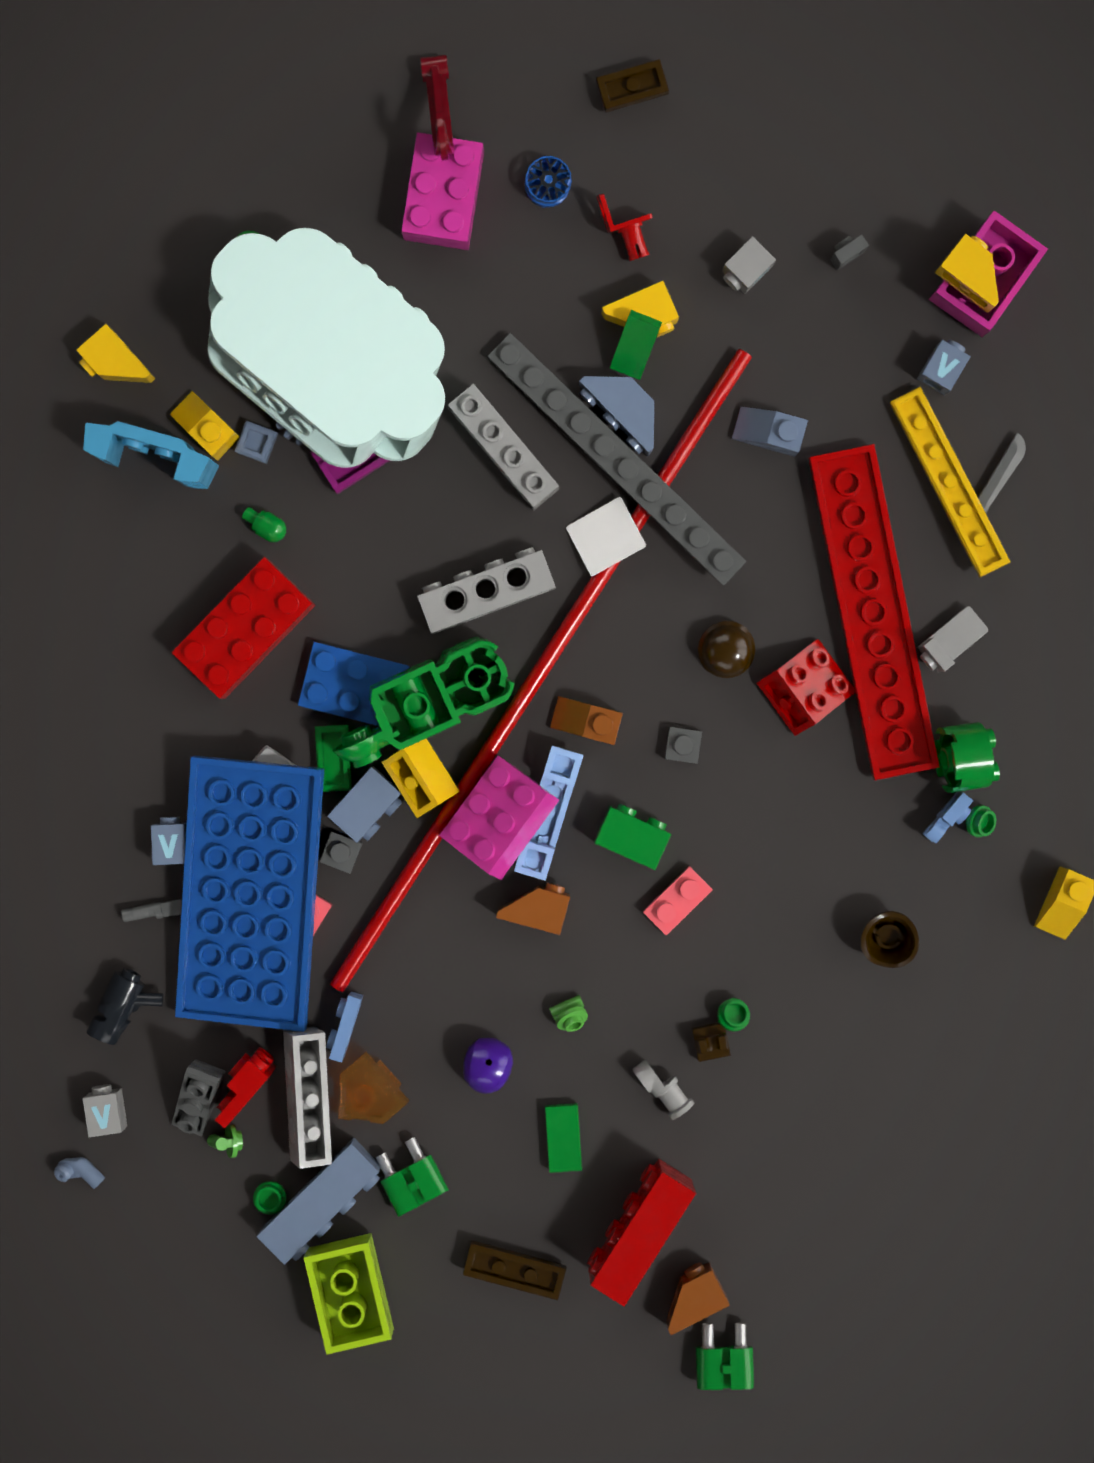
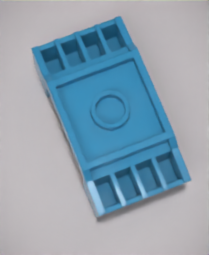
(109, 441)

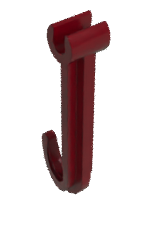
(435, 74)

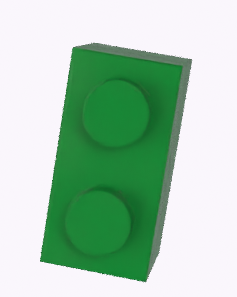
(633, 837)

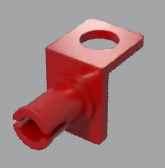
(630, 230)

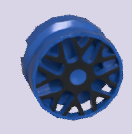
(548, 181)

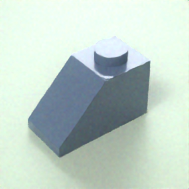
(770, 430)

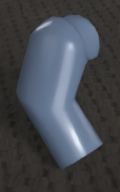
(78, 1168)

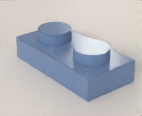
(348, 1012)

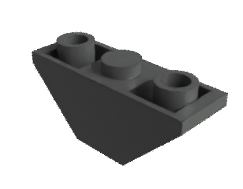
(197, 1097)

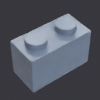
(366, 805)

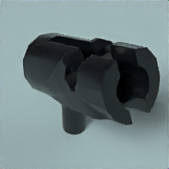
(118, 1002)

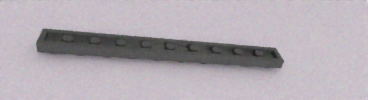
(617, 459)

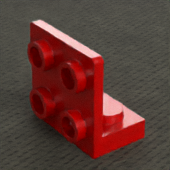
(806, 687)

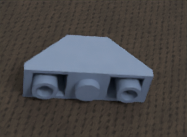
(624, 407)

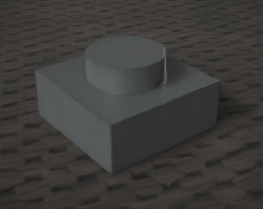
(848, 250)
(683, 745)
(341, 852)

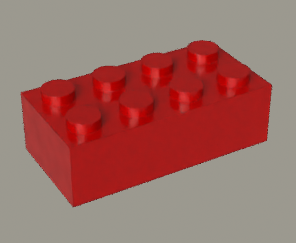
(243, 628)
(640, 1232)

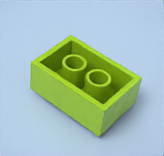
(348, 1293)

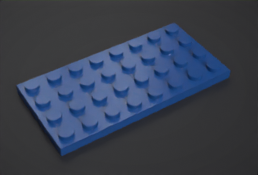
(249, 892)

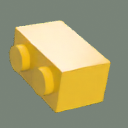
(420, 777)

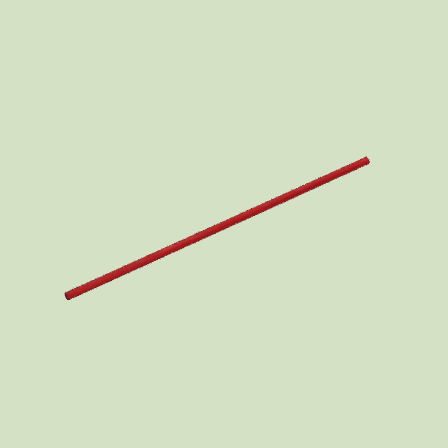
(530, 687)

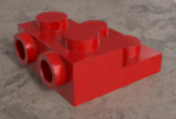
(247, 1079)

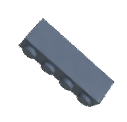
(319, 1202)

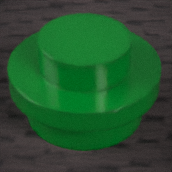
(981, 821)
(733, 1014)
(269, 1197)

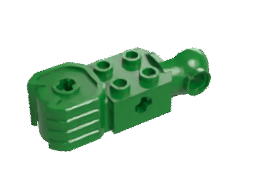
(429, 700)

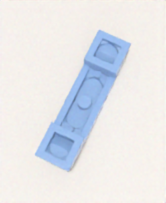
(559, 780)

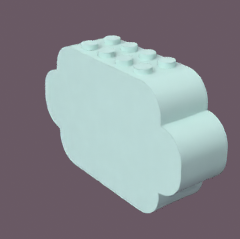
(325, 347)

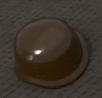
(726, 649)
(890, 940)

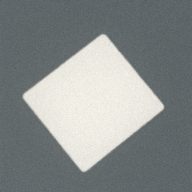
(606, 536)

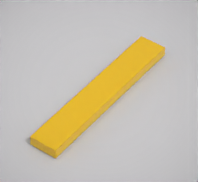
(950, 482)

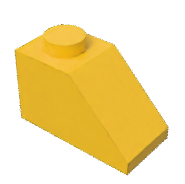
(971, 272)
(651, 301)
(111, 358)
(204, 425)
(1065, 903)

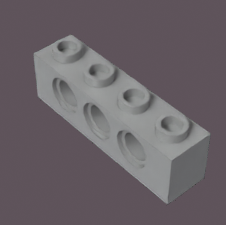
(503, 447)
(537, 582)
(307, 1097)

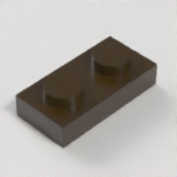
(632, 85)

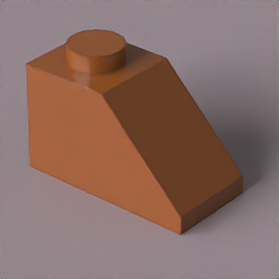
(586, 720)
(538, 908)
(695, 1297)

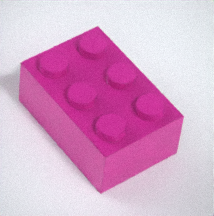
(442, 193)
(1014, 260)
(499, 818)

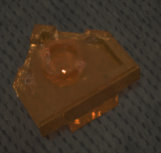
(369, 1091)

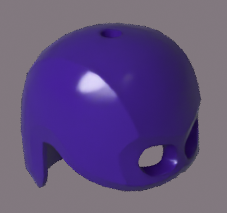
(484, 1077)

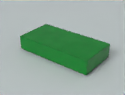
(635, 344)
(336, 770)
(563, 1137)

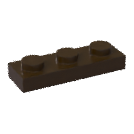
(514, 1270)

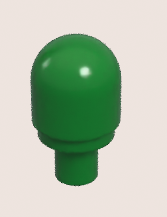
(266, 524)

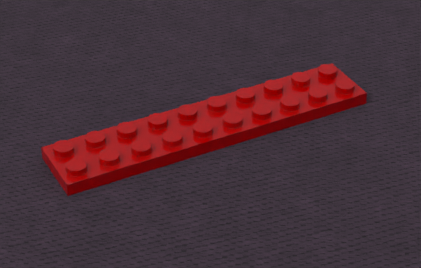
(873, 612)

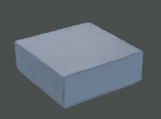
(256, 442)

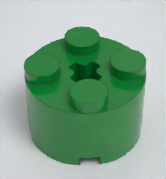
(966, 757)

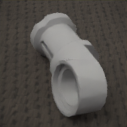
(667, 1091)

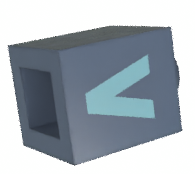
(944, 366)
(168, 841)

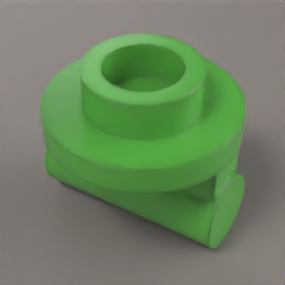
(570, 1014)
(230, 1142)

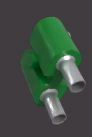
(414, 1183)
(724, 1366)

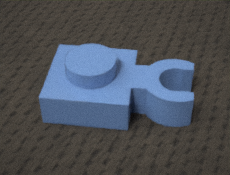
(954, 811)

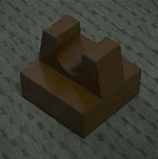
(711, 1042)

